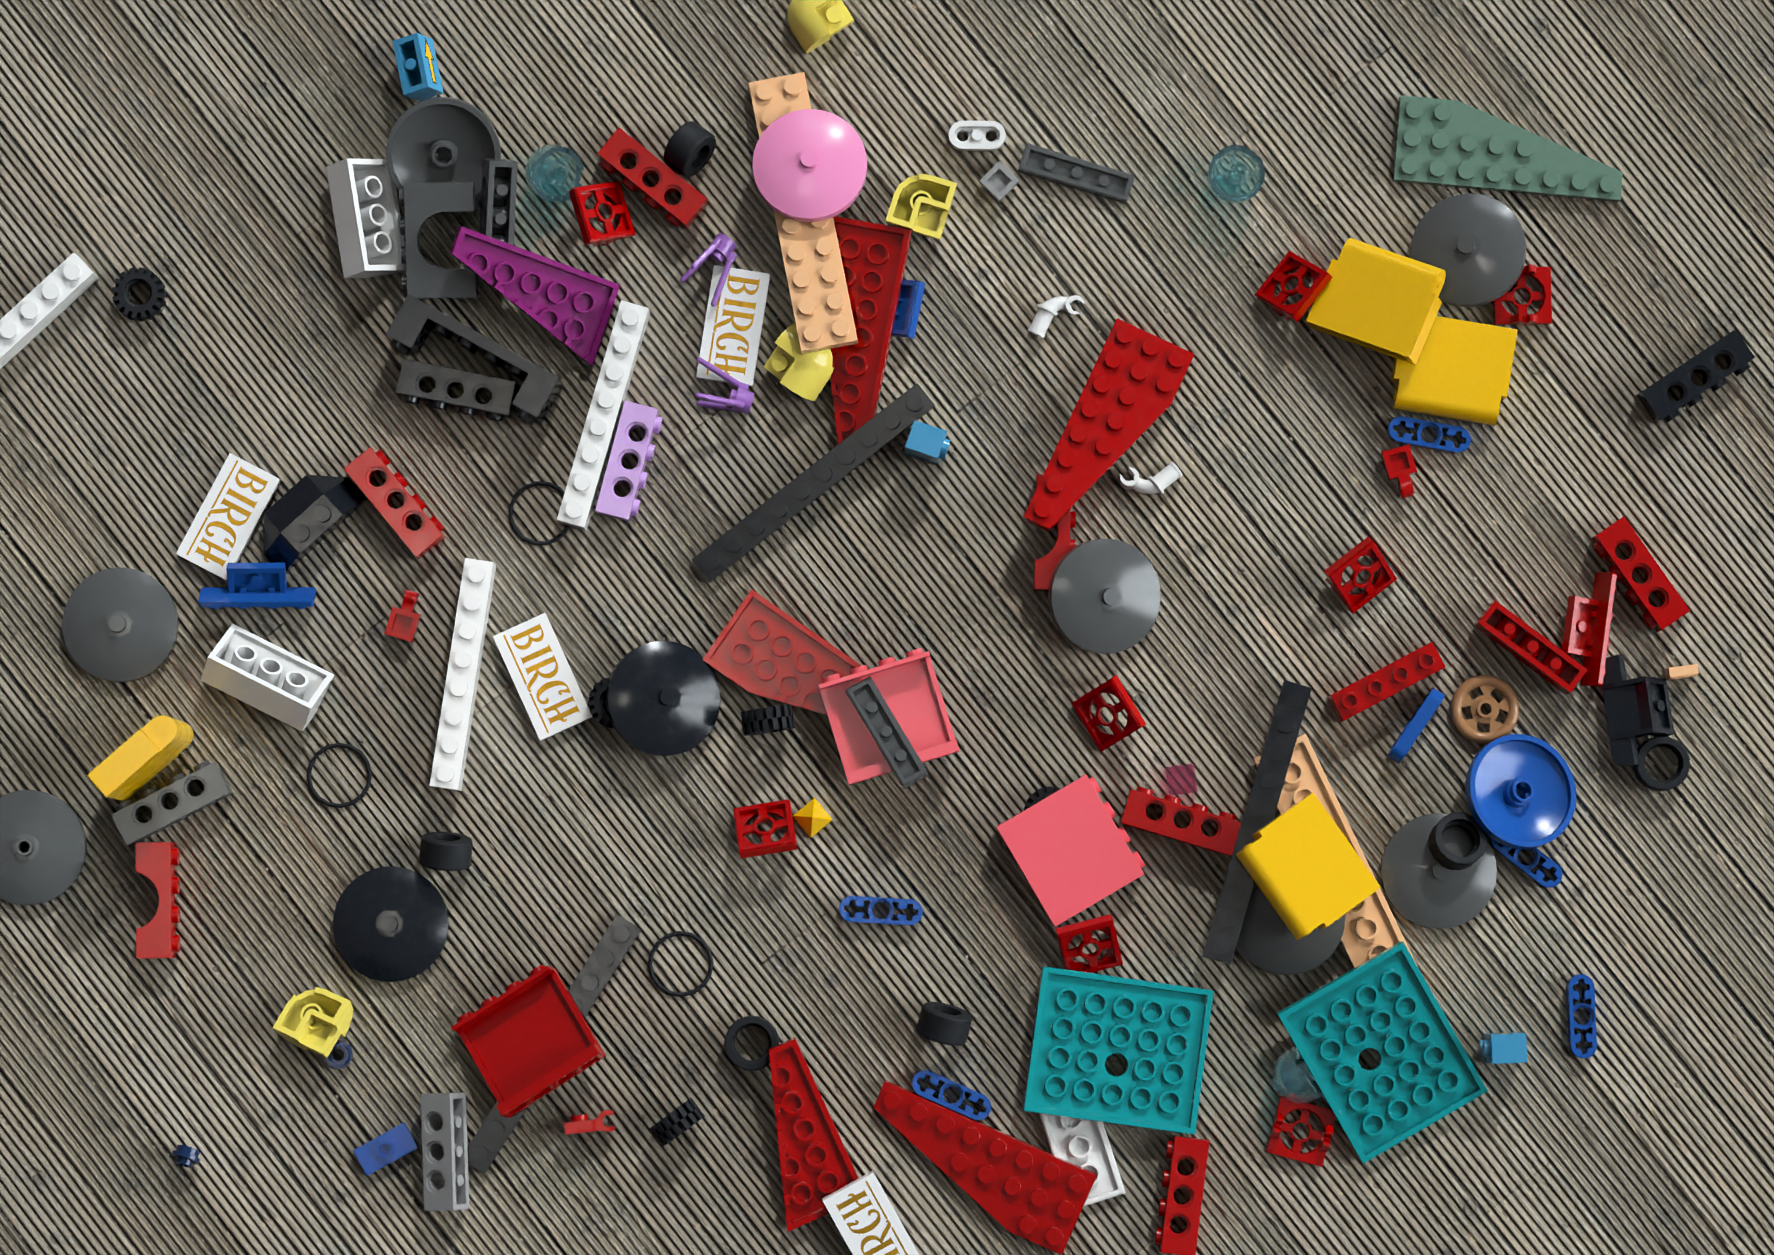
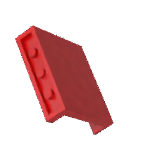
(529, 1040)

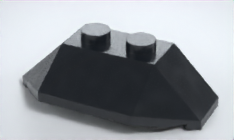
(307, 516)

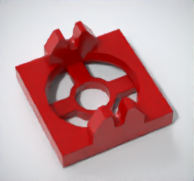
(615, 194)
(1289, 263)
(1542, 316)
(1383, 580)
(1083, 708)
(779, 808)
(1109, 959)
(1313, 1157)

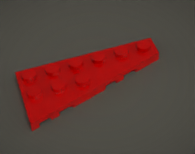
(808, 1142)

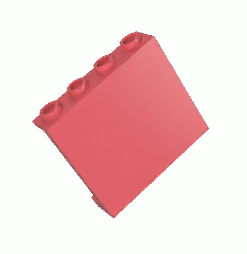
(913, 698)
(1071, 849)

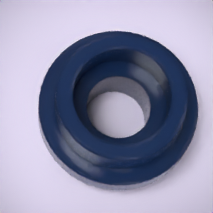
(345, 1061)
(186, 1156)

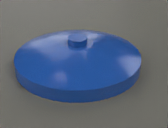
(1520, 791)

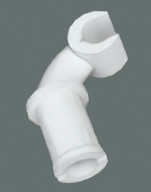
(1048, 310)
(1153, 484)

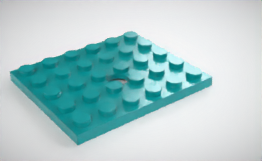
(1150, 1023)
(1421, 1060)

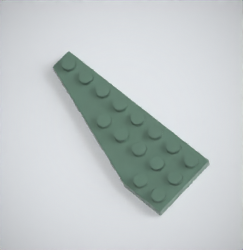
(1467, 148)

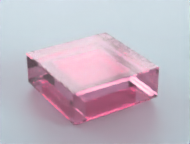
(1181, 779)

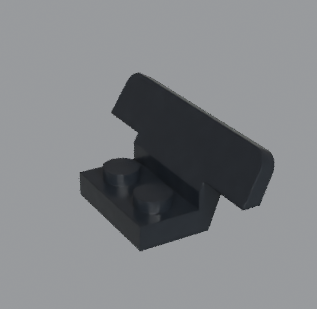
(1633, 710)

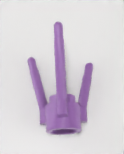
(719, 250)
(738, 400)

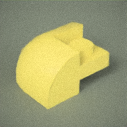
(817, 21)
(922, 205)
(799, 372)
(315, 1020)

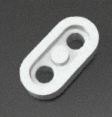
(977, 135)

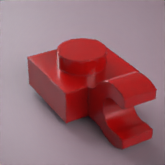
(1400, 465)
(403, 621)
(582, 1124)

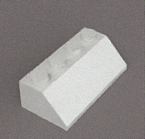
(366, 217)
(266, 677)

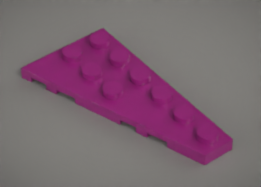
(555, 295)

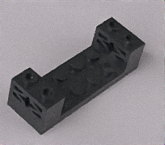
(418, 319)

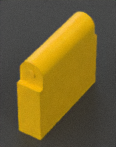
(1379, 300)
(1458, 372)
(141, 757)
(1307, 868)

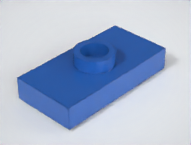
(908, 309)
(386, 1148)

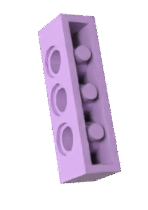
(632, 417)

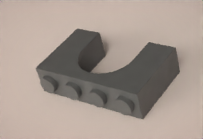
(420, 203)

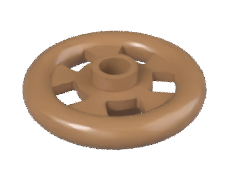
(1468, 727)

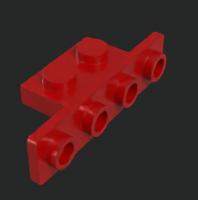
(1589, 627)

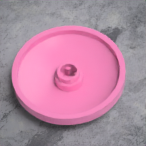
(809, 165)

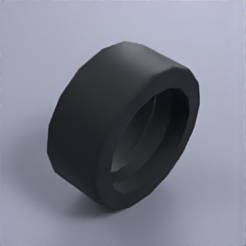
(1683, 763)
(1450, 860)
(730, 1037)

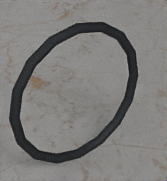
(540, 483)
(367, 767)
(651, 961)

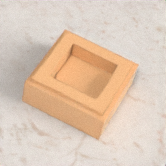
(1681, 672)

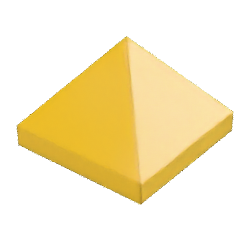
(812, 817)

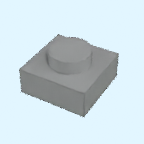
(999, 181)

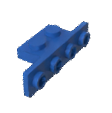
(257, 587)

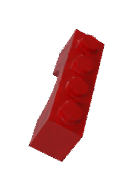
(1045, 566)
(158, 863)

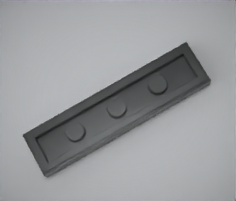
(1076, 173)
(886, 732)

